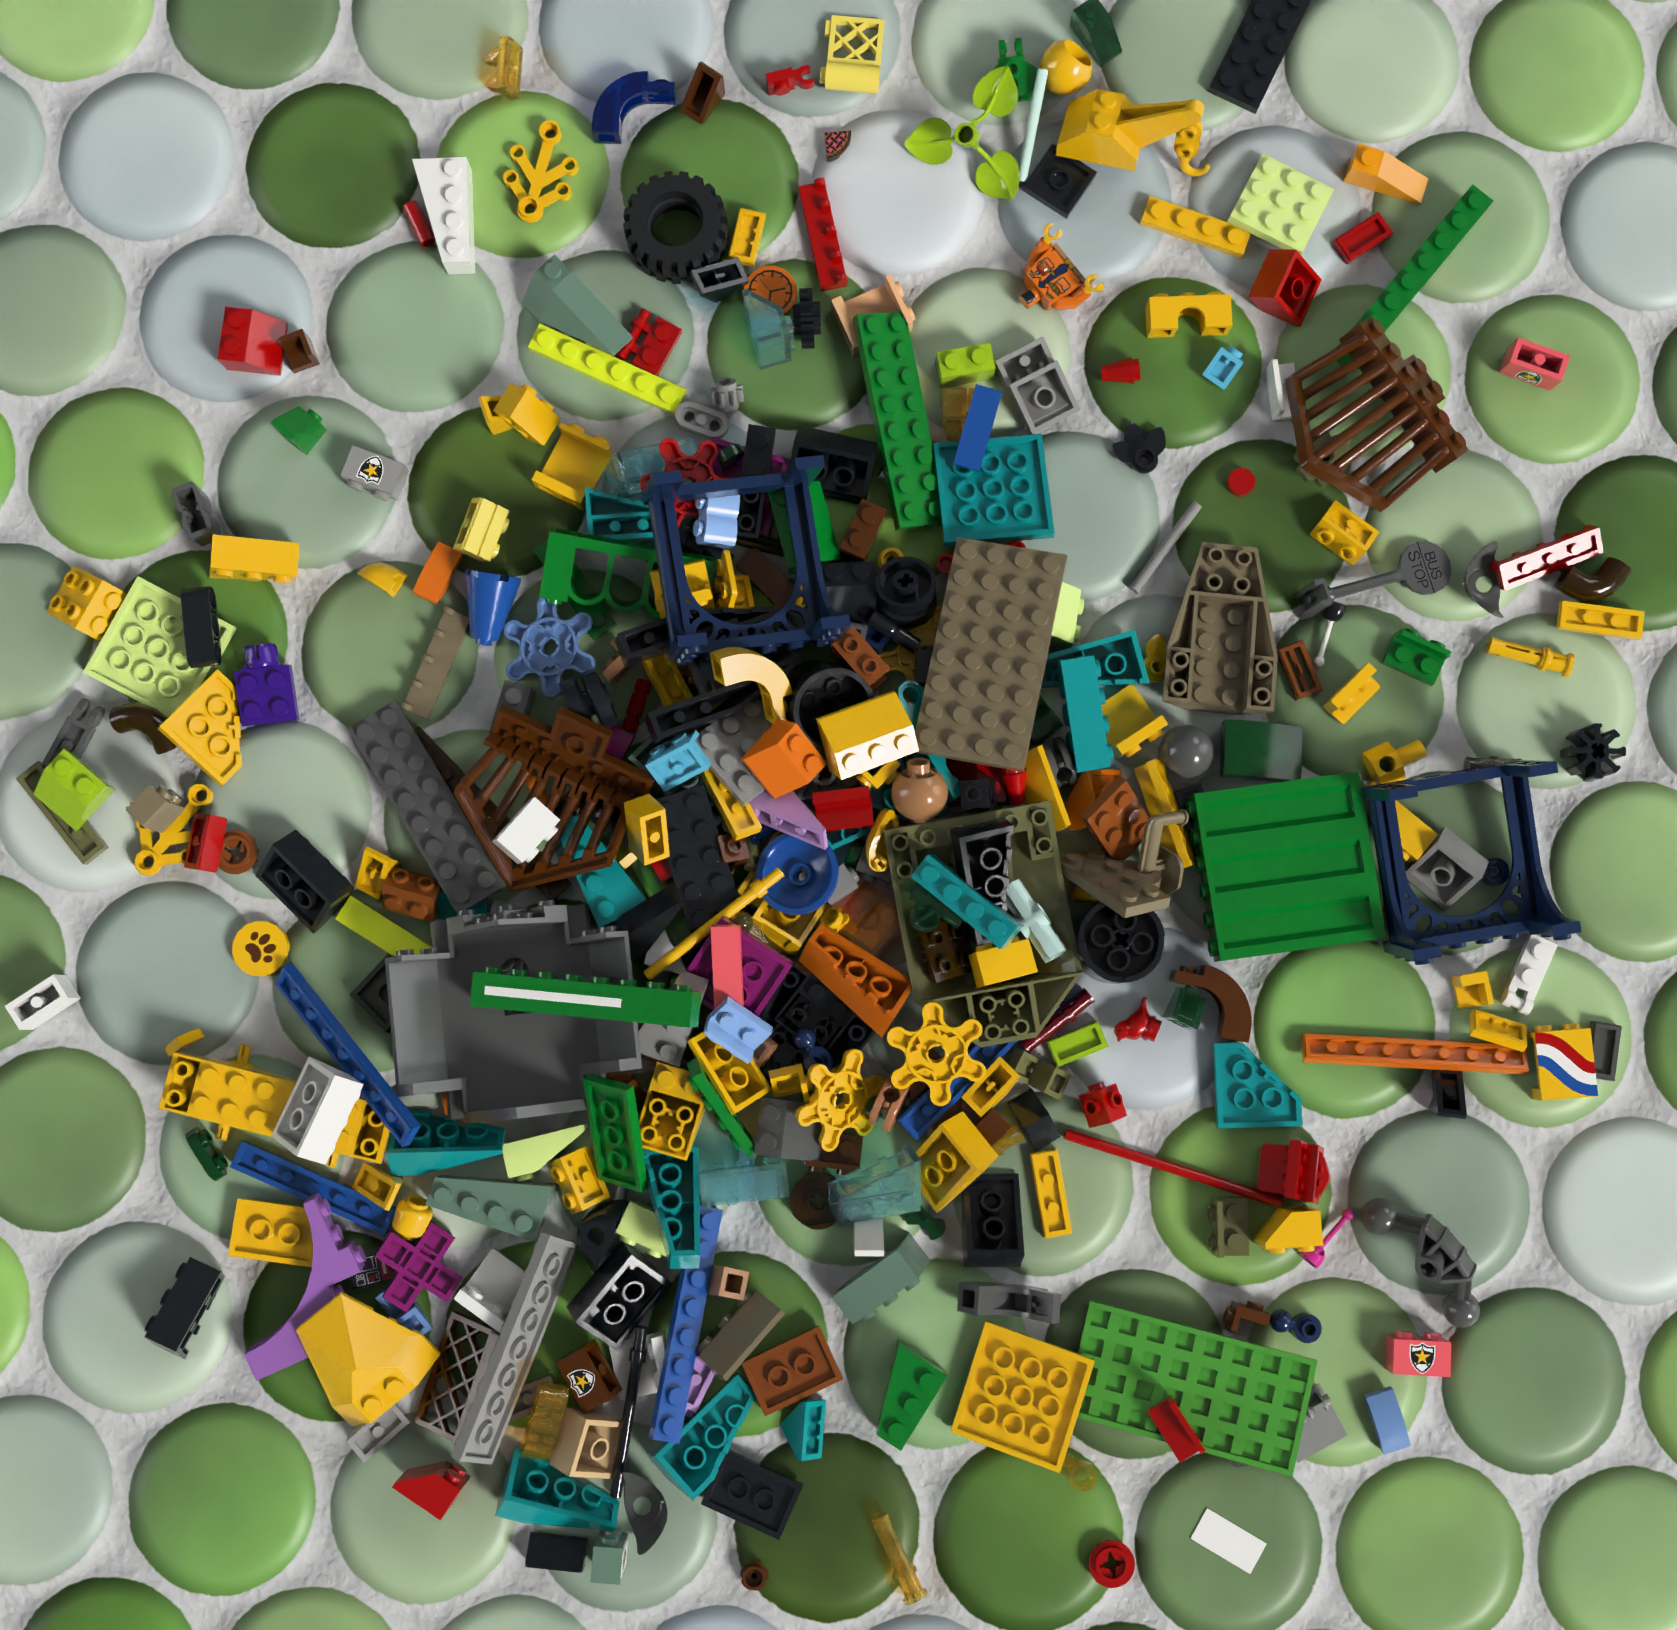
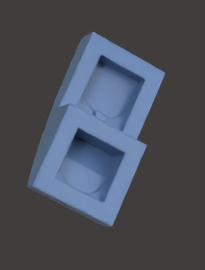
(413, 1319)
(1387, 1420)

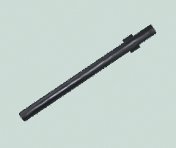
(636, 1356)

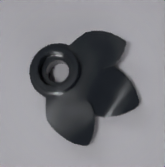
(1139, 444)

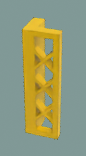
(1161, 799)

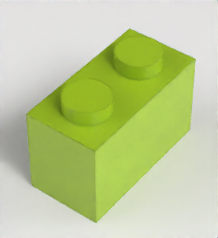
(965, 365)

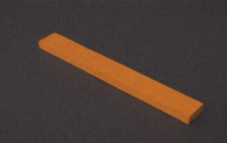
(1412, 1053)

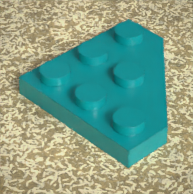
(1250, 1092)

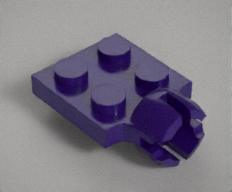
(265, 687)

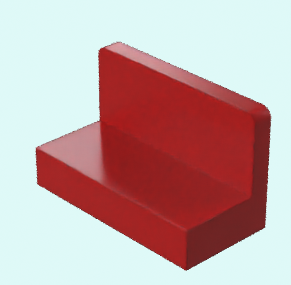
(844, 808)
(1176, 1429)

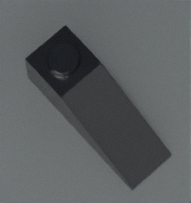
(649, 920)

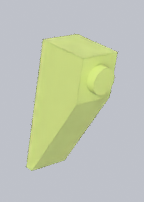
(533, 1153)

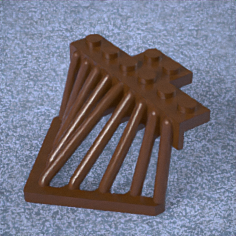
(1404, 391)
(573, 755)

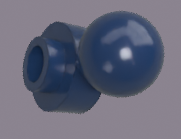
(805, 1040)
(1282, 1322)

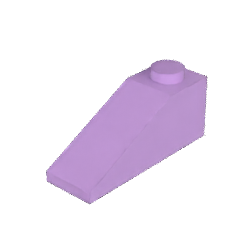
(790, 817)

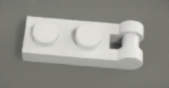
(1528, 973)

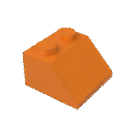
(783, 759)

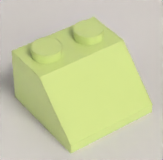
(1065, 628)

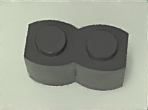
(196, 513)

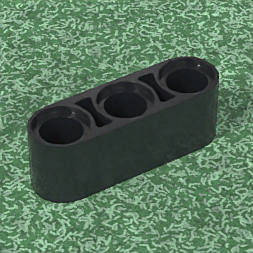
(201, 627)

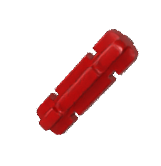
(636, 705)

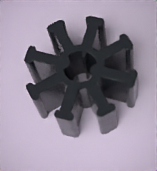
(1601, 757)

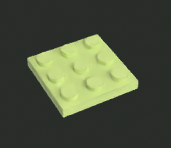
(1280, 205)

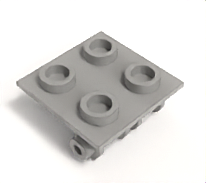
(1320, 1425)

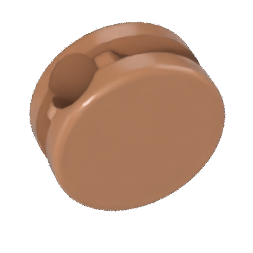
(888, 1103)

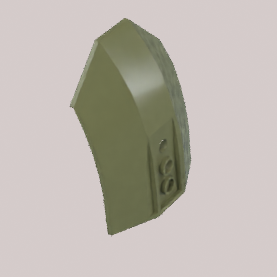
(1013, 1007)

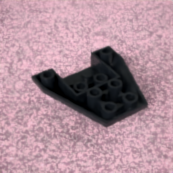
(808, 1003)

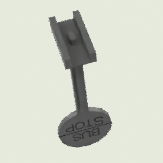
(1421, 568)

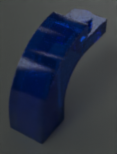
(621, 98)

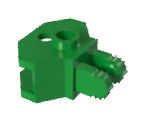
(1022, 71)

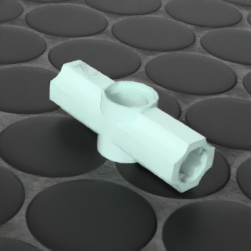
(1034, 921)

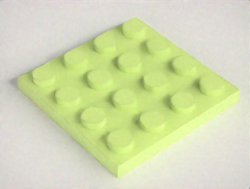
(147, 651)

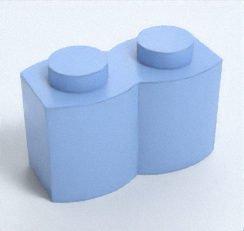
(717, 521)

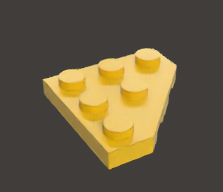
(209, 728)

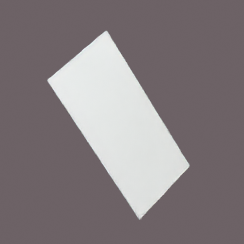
(1228, 1541)

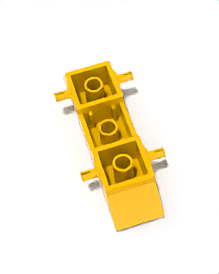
(253, 1101)

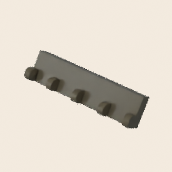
(436, 664)

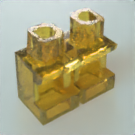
(954, 410)

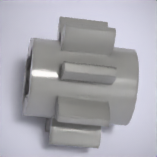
(727, 394)

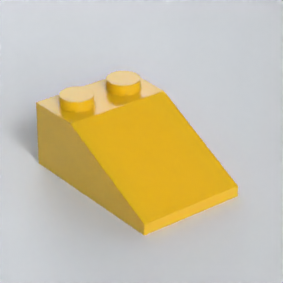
(952, 1160)

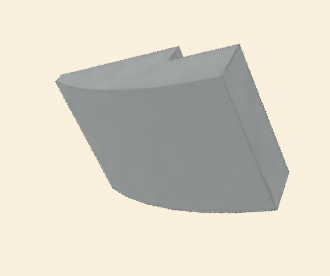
(1036, 385)

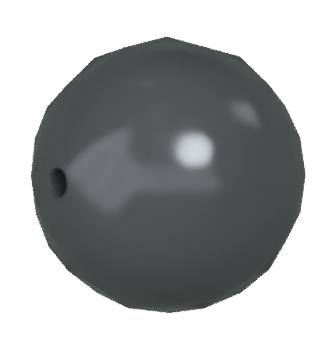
(1186, 751)

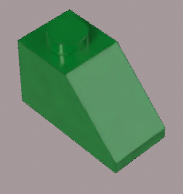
(300, 428)

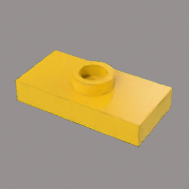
(747, 236)
(1498, 1030)

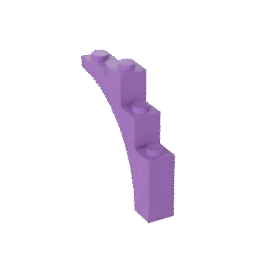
(330, 1264)

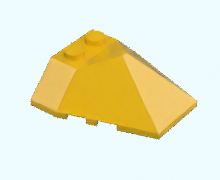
(364, 1358)

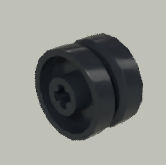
(906, 591)
(592, 701)

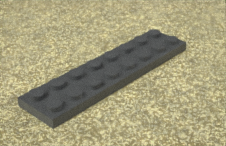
(427, 807)

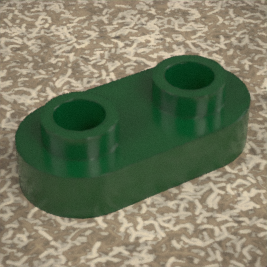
(211, 1161)

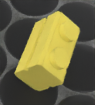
(482, 530)

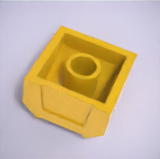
(785, 929)

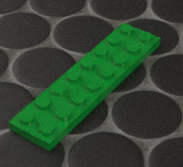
(899, 418)

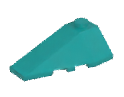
(705, 1439)

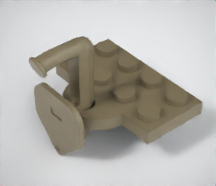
(1131, 885)

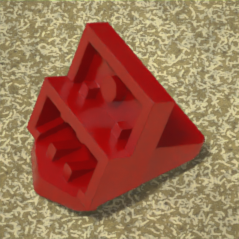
(1294, 1171)

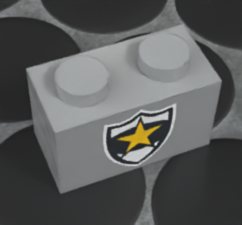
(374, 473)

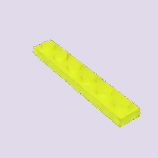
(607, 369)

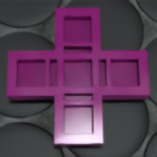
(418, 1267)

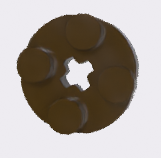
(800, 1198)

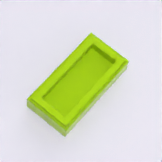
(1077, 1044)

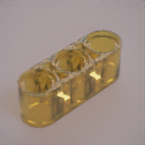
(544, 1421)

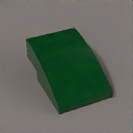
(1260, 750)

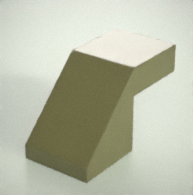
(1039, 1074)

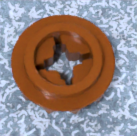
(248, 846)

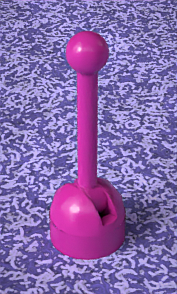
(1316, 1257)

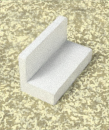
(1277, 389)

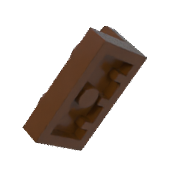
(844, 1157)

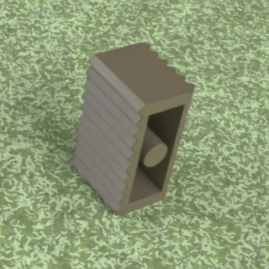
(156, 808)

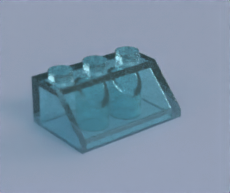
(768, 329)

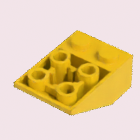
(671, 1113)

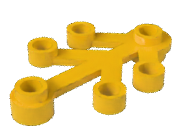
(540, 176)
(170, 836)

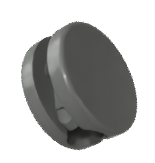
(1060, 762)

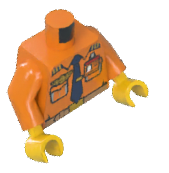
(1054, 278)

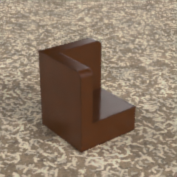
(299, 350)

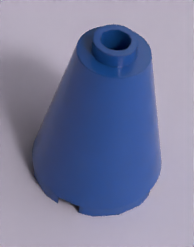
(489, 603)

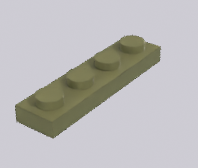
(85, 842)

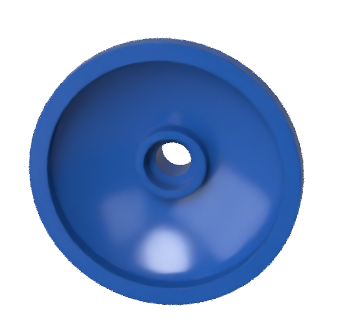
(792, 858)

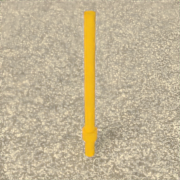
(757, 889)

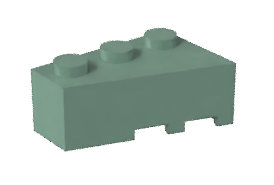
(882, 1281)

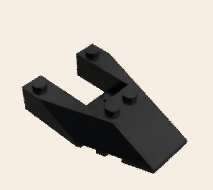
(714, 698)

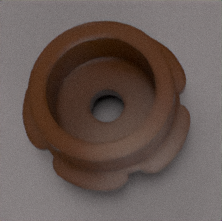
(754, 1583)

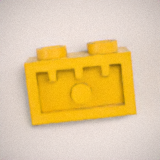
(1344, 533)
(1352, 694)
(578, 1180)

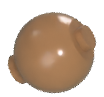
(919, 791)

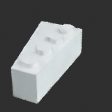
(449, 203)

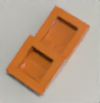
(436, 573)

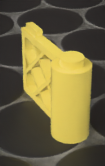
(852, 72)

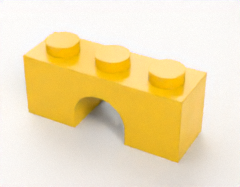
(1210, 310)

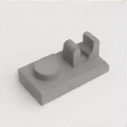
(373, 1436)

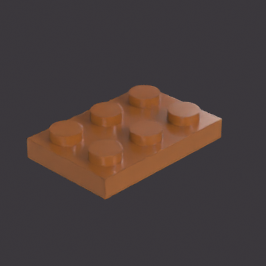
(1116, 820)
(792, 1370)

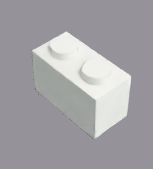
(526, 831)
(42, 1002)

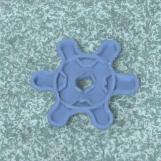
(533, 638)

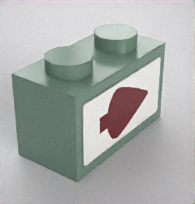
(609, 1557)

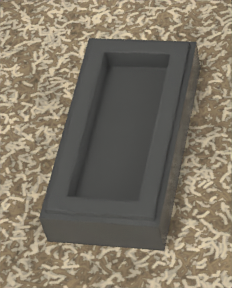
(1605, 1048)

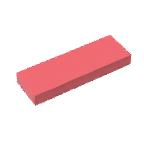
(727, 963)

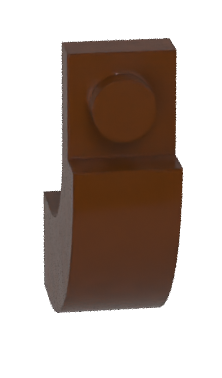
(1232, 1003)

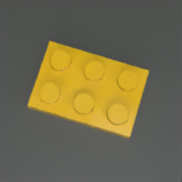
(271, 1232)

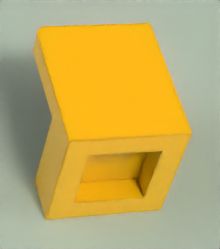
(1472, 989)

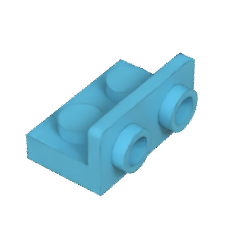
(677, 761)

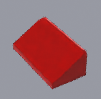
(205, 842)

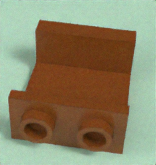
(858, 656)

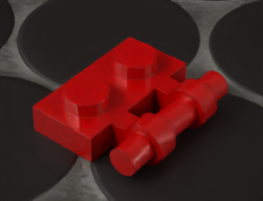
(656, 347)

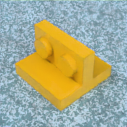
(698, 583)

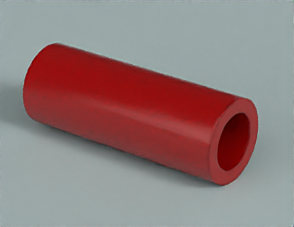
(419, 223)

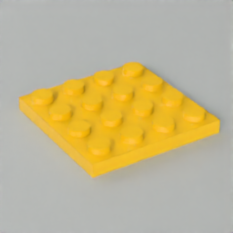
(1022, 1396)

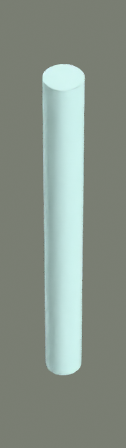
(1032, 123)

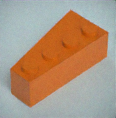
(857, 978)

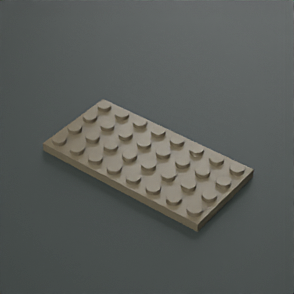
(990, 654)

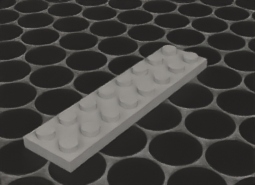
(515, 1350)

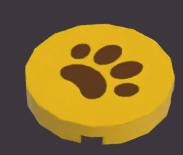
(260, 948)

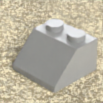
(1446, 869)

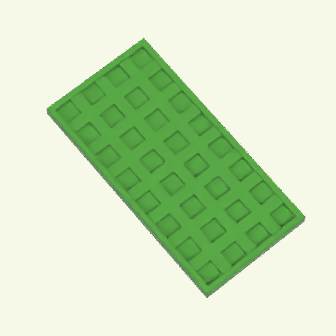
(1235, 1393)

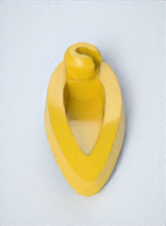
(875, 846)

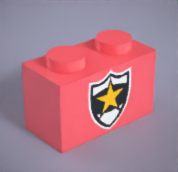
(1534, 364)
(1418, 1354)

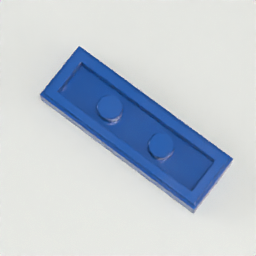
(977, 428)

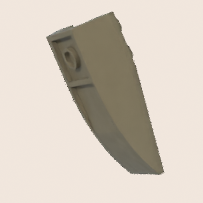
(1223, 637)

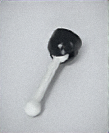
(1332, 614)

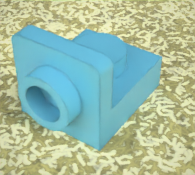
(1224, 366)

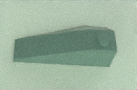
(564, 302)

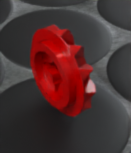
(1123, 1570)

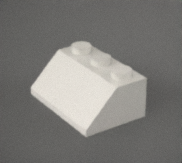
(317, 1111)

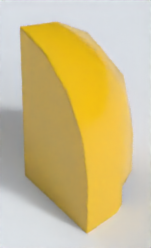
(384, 577)

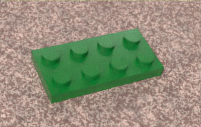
(615, 1132)

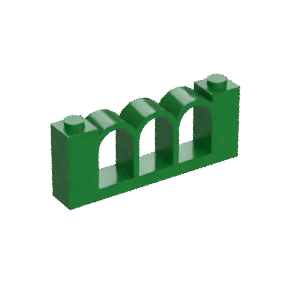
(559, 564)

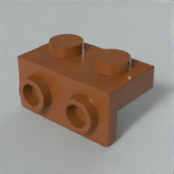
(411, 894)

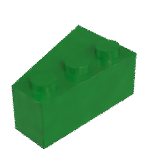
(908, 1394)

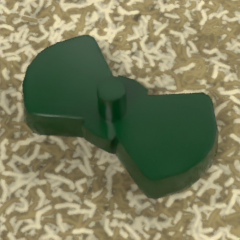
(934, 1226)

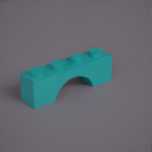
(966, 902)

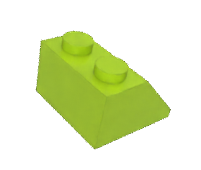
(72, 789)

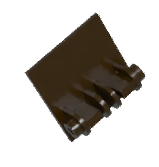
(946, 951)

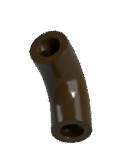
(1593, 586)
(143, 719)

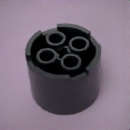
(821, 680)
(1118, 964)

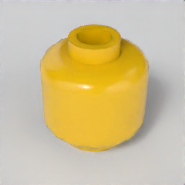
(412, 1217)

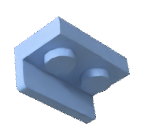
(736, 1029)

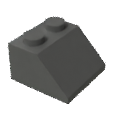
(782, 1135)

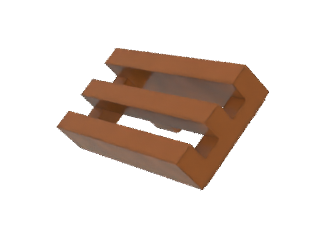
(1317, 687)

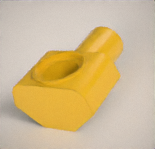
(1396, 758)

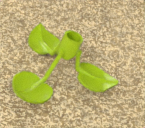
(932, 141)

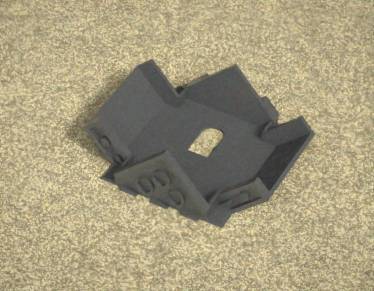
(496, 1061)

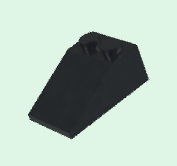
(992, 1222)

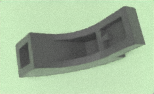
(1009, 1300)

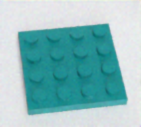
(1001, 501)

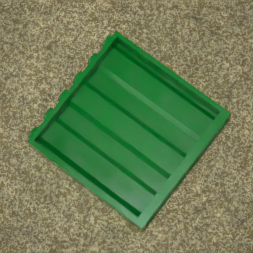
(1285, 866)

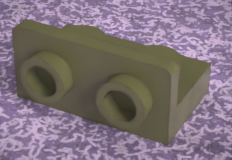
(1229, 1226)

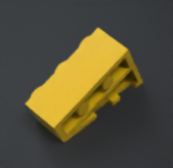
(253, 559)

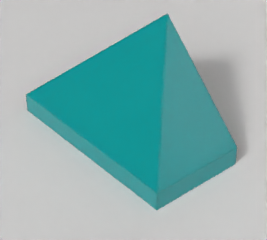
(805, 1429)

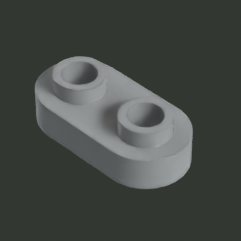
(703, 419)

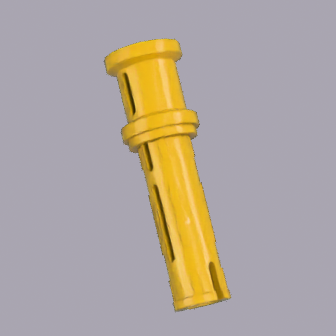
(1543, 659)

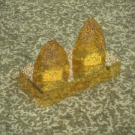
(508, 61)

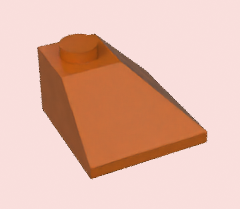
(1085, 791)

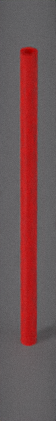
(1172, 1168)

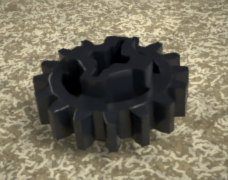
(806, 318)

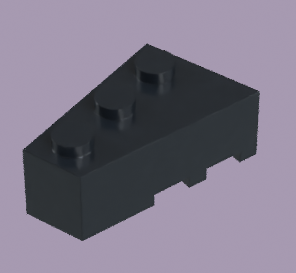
(184, 1306)

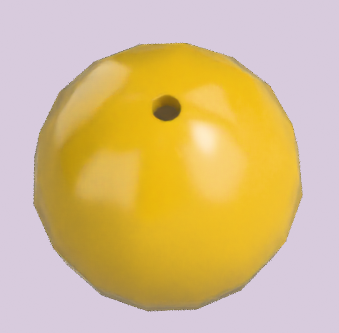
(1067, 67)

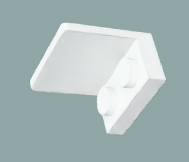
(492, 1289)
(650, 1370)

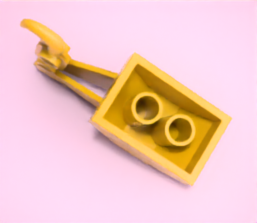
(1112, 130)

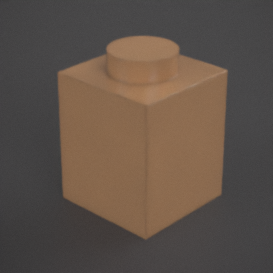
(728, 1283)

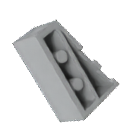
(670, 1042)

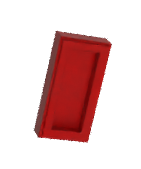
(1362, 238)

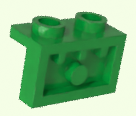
(1416, 656)

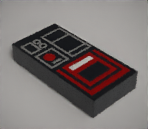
(372, 1273)

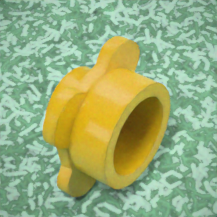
(834, 918)

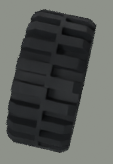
(670, 194)

